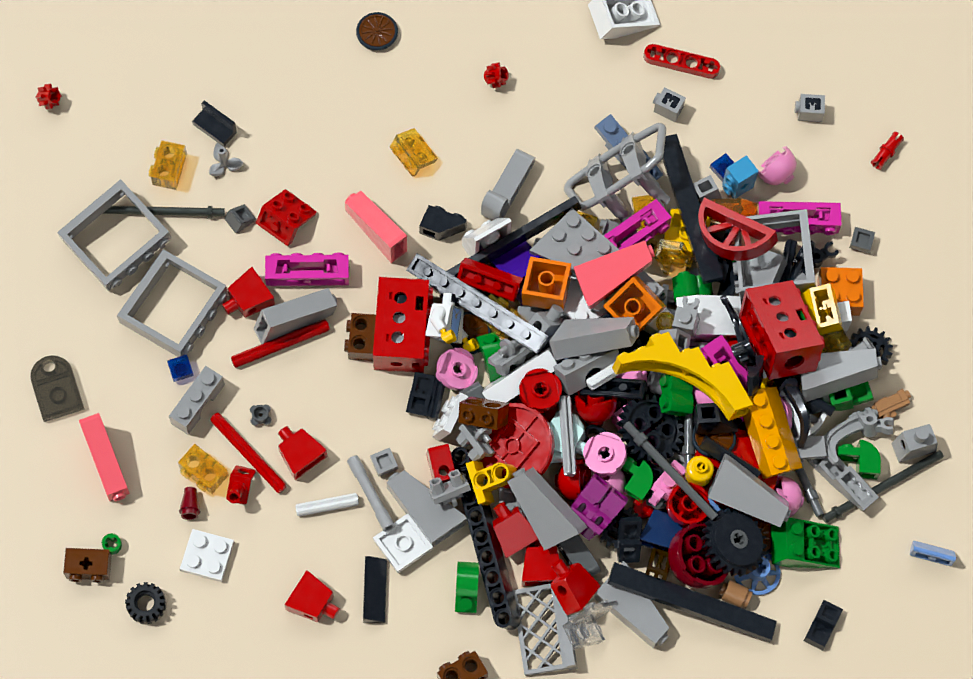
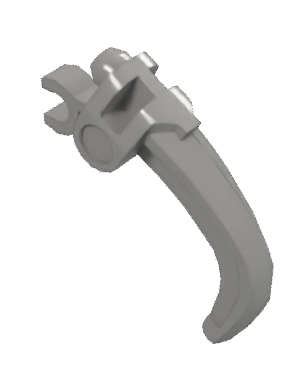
(863, 421)

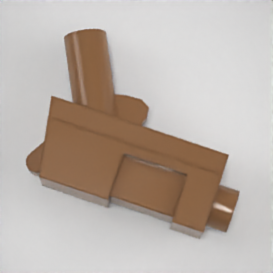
(888, 405)

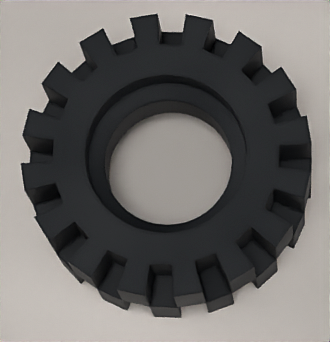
(145, 590)

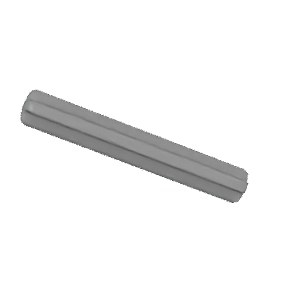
(567, 436)

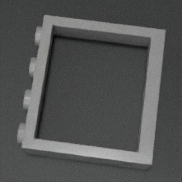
(91, 213)
(774, 221)
(146, 285)

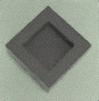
(862, 240)

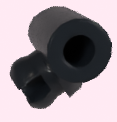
(818, 405)

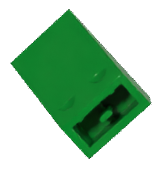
(805, 544)

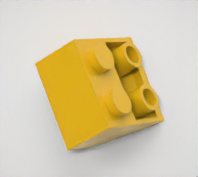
(823, 308)

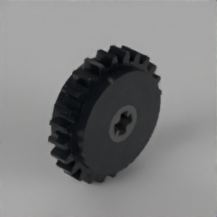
(734, 542)

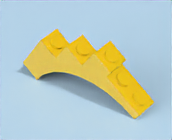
(690, 365)

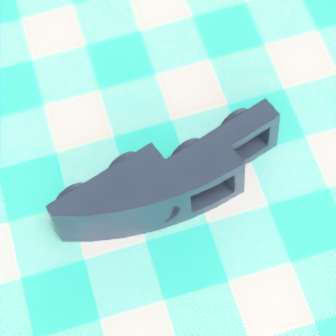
(612, 134)

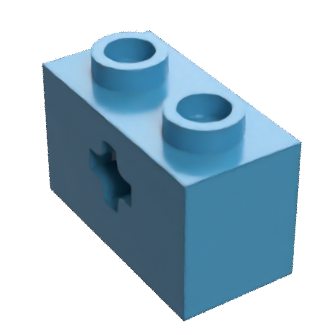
(739, 177)

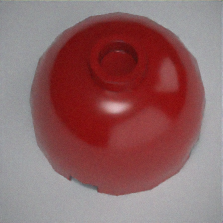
(595, 408)
(572, 486)
(682, 507)

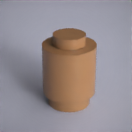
(735, 594)

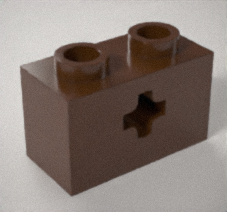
(78, 558)

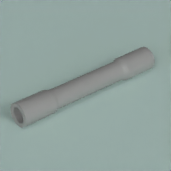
(380, 512)

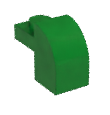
(489, 345)
(851, 396)
(866, 458)
(641, 480)
(467, 587)

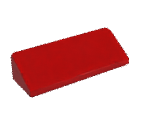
(489, 279)

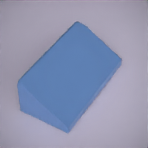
(932, 553)

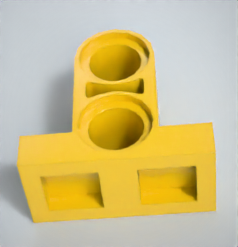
(495, 479)

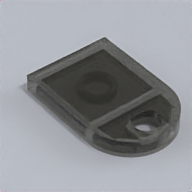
(57, 389)

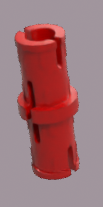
(887, 150)

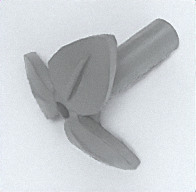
(221, 155)

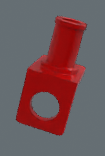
(239, 485)

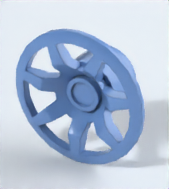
(760, 575)

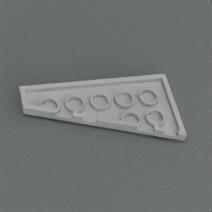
(577, 242)

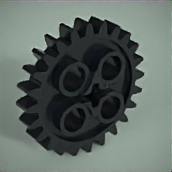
(638, 412)

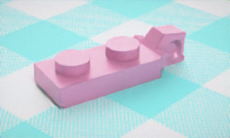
(665, 484)

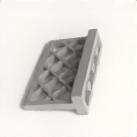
(567, 652)

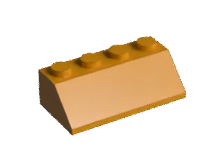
(771, 434)

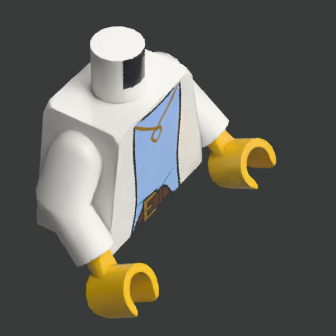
(447, 324)

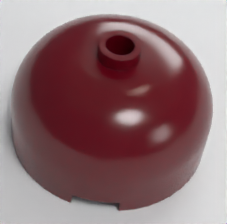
(689, 560)

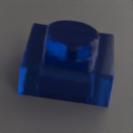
(719, 166)
(180, 368)

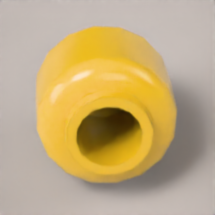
(699, 470)

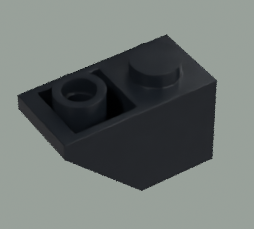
(441, 224)
(711, 420)

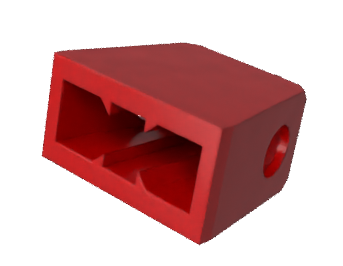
(248, 295)
(300, 451)
(440, 459)
(512, 529)
(538, 565)
(573, 586)
(311, 599)

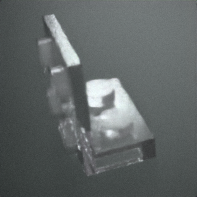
(582, 627)

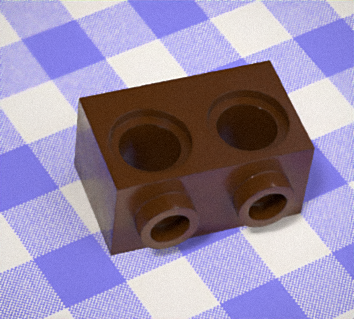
(358, 336)
(483, 413)
(459, 670)

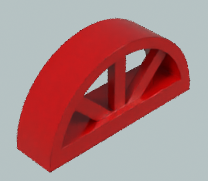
(731, 219)

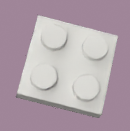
(450, 415)
(403, 543)
(207, 555)

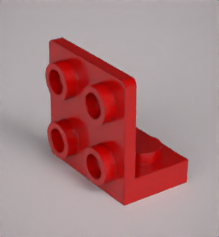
(284, 216)

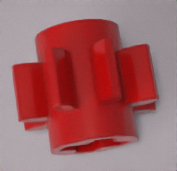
(496, 75)
(48, 96)

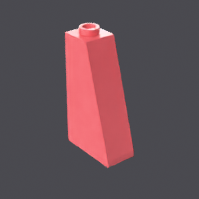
(377, 226)
(610, 272)
(104, 457)

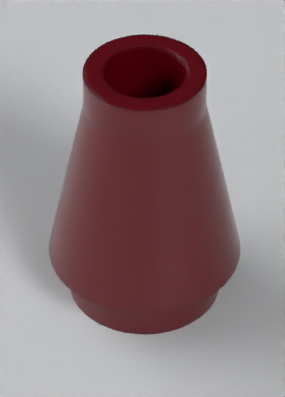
(189, 506)

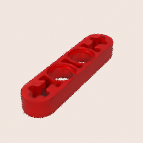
(680, 64)

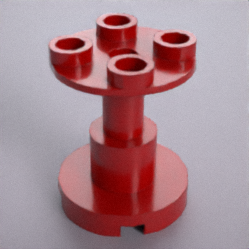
(540, 392)

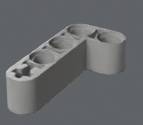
(501, 197)

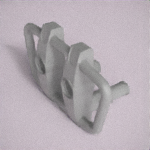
(636, 165)

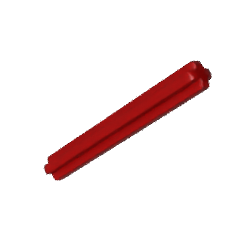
(280, 343)
(248, 452)

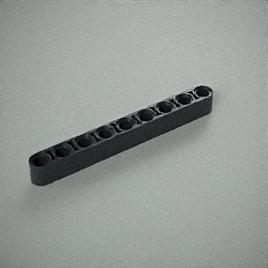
(484, 549)

